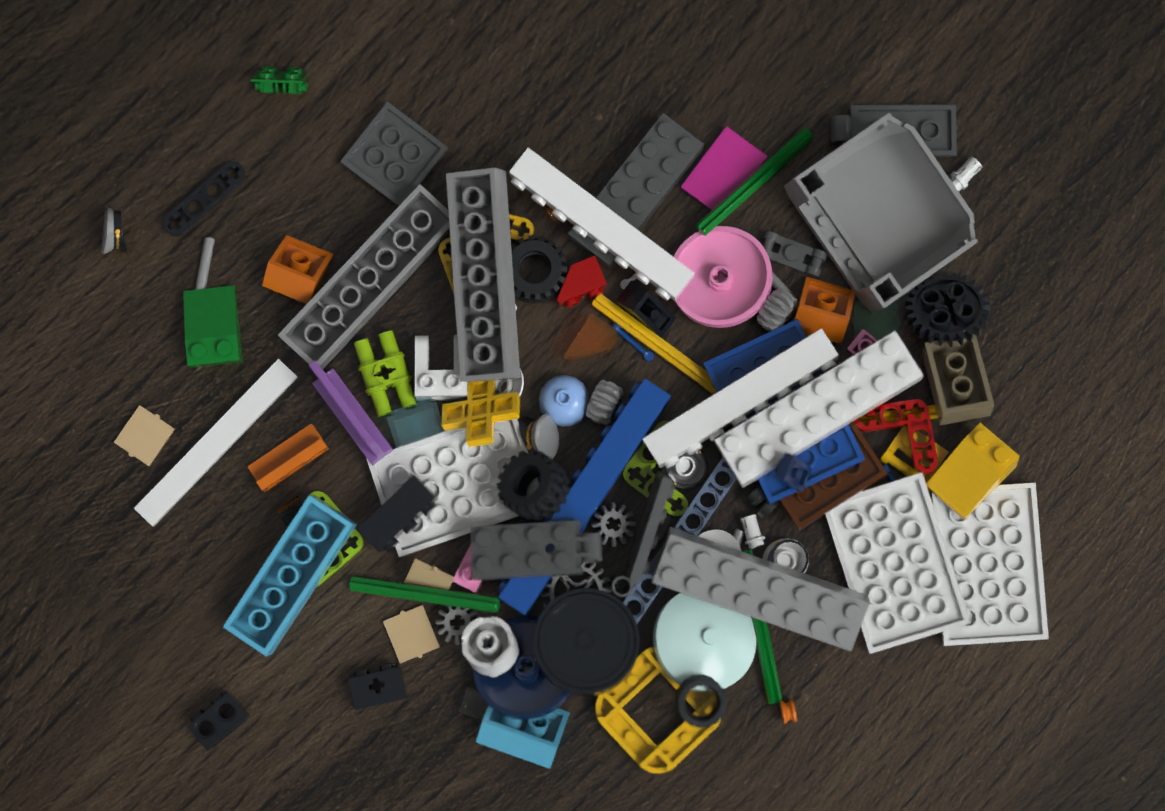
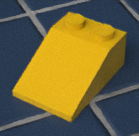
(973, 471)

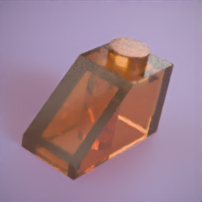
(592, 340)

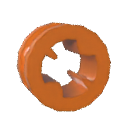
(788, 711)

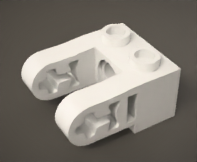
(437, 384)

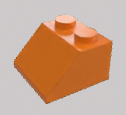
(297, 269)
(824, 308)

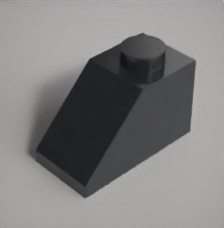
(646, 308)

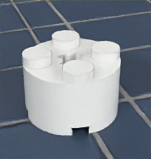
(491, 660)

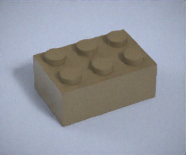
(957, 381)

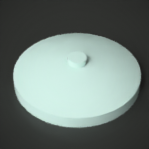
(703, 640)

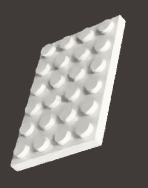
(460, 478)
(900, 561)
(997, 567)

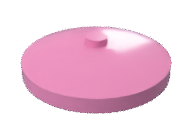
(728, 279)

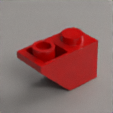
(582, 280)

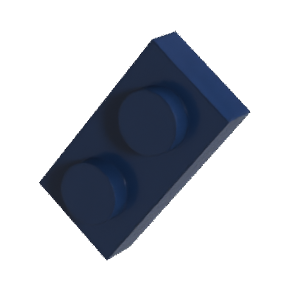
(793, 471)

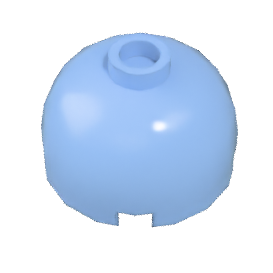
(564, 400)

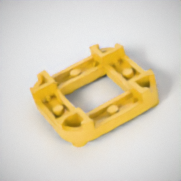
(632, 737)

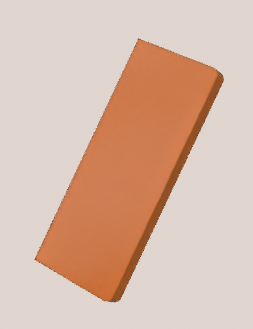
(288, 457)

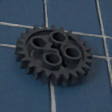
(960, 300)

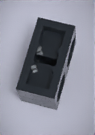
(222, 726)

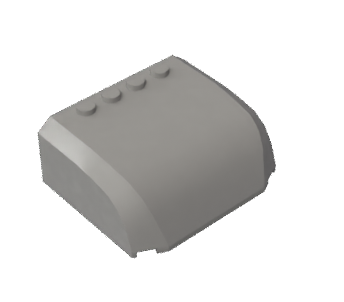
(884, 211)

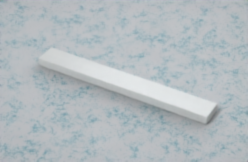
(215, 442)

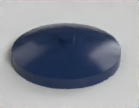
(522, 689)

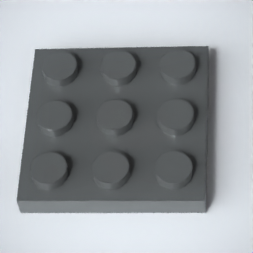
(394, 154)

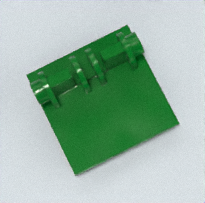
(267, 76)

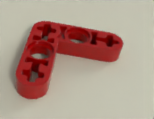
(912, 424)

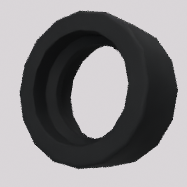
(709, 719)

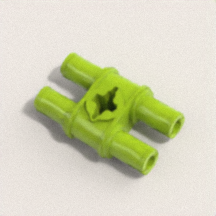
(371, 368)

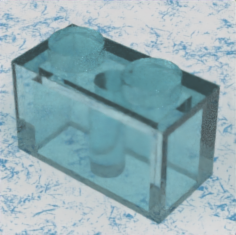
(415, 423)

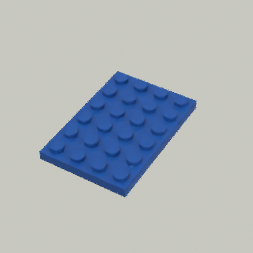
(826, 457)

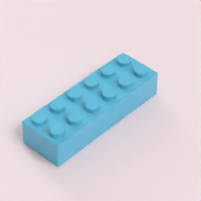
(290, 575)

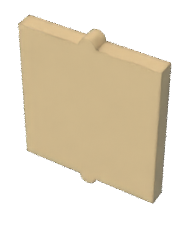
(144, 435)
(428, 576)
(411, 634)

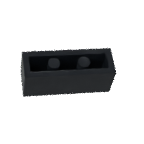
(398, 514)

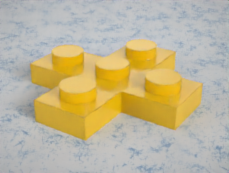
(480, 412)

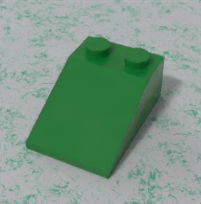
(212, 327)

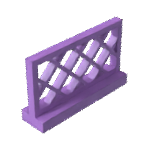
(351, 414)

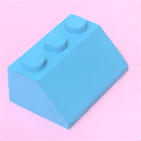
(528, 739)

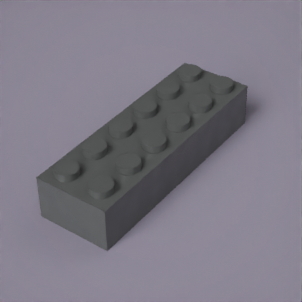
(645, 179)

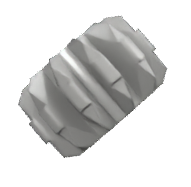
(777, 310)
(604, 402)
(615, 516)
(452, 616)

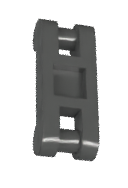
(793, 253)

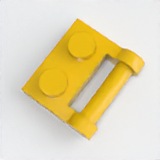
(901, 443)

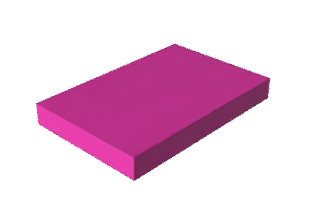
(723, 169)

